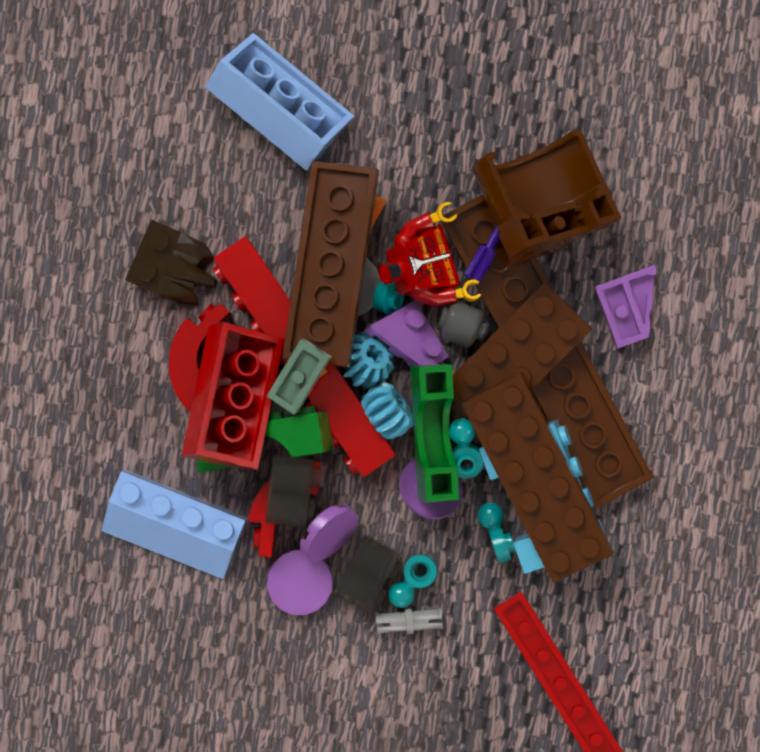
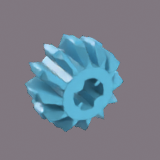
(369, 361)
(387, 410)

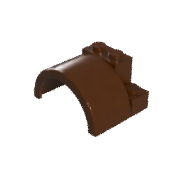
(539, 197)

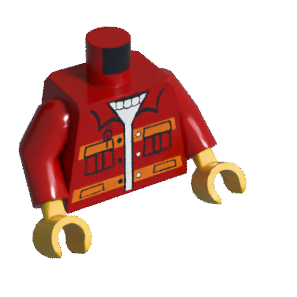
(423, 263)

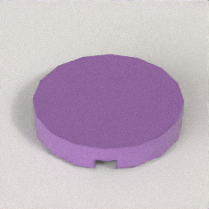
(329, 532)
(299, 583)

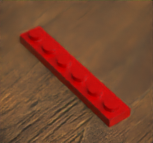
(555, 675)

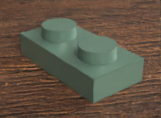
(299, 376)

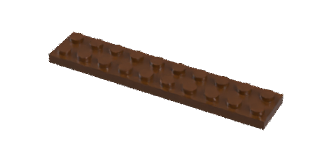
(573, 387)

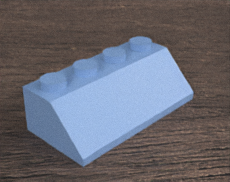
(278, 100)
(173, 523)

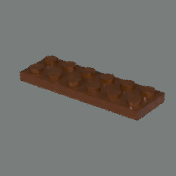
(331, 259)
(527, 343)
(537, 478)

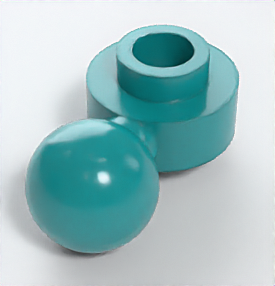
(386, 298)
(462, 434)
(490, 517)
(402, 593)

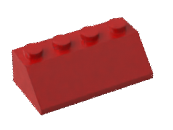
(230, 396)

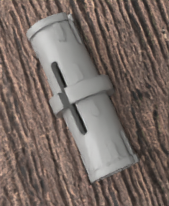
(409, 621)

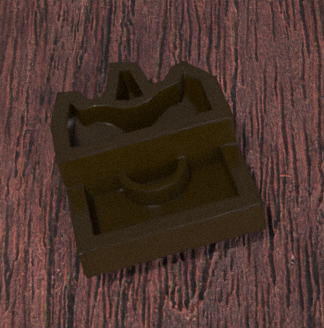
(171, 264)

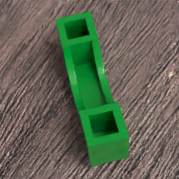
(299, 434)
(433, 452)

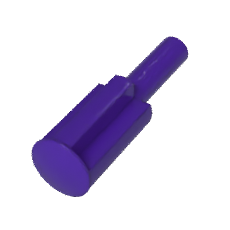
(483, 258)

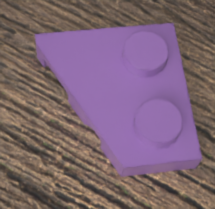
(628, 305)
(409, 336)

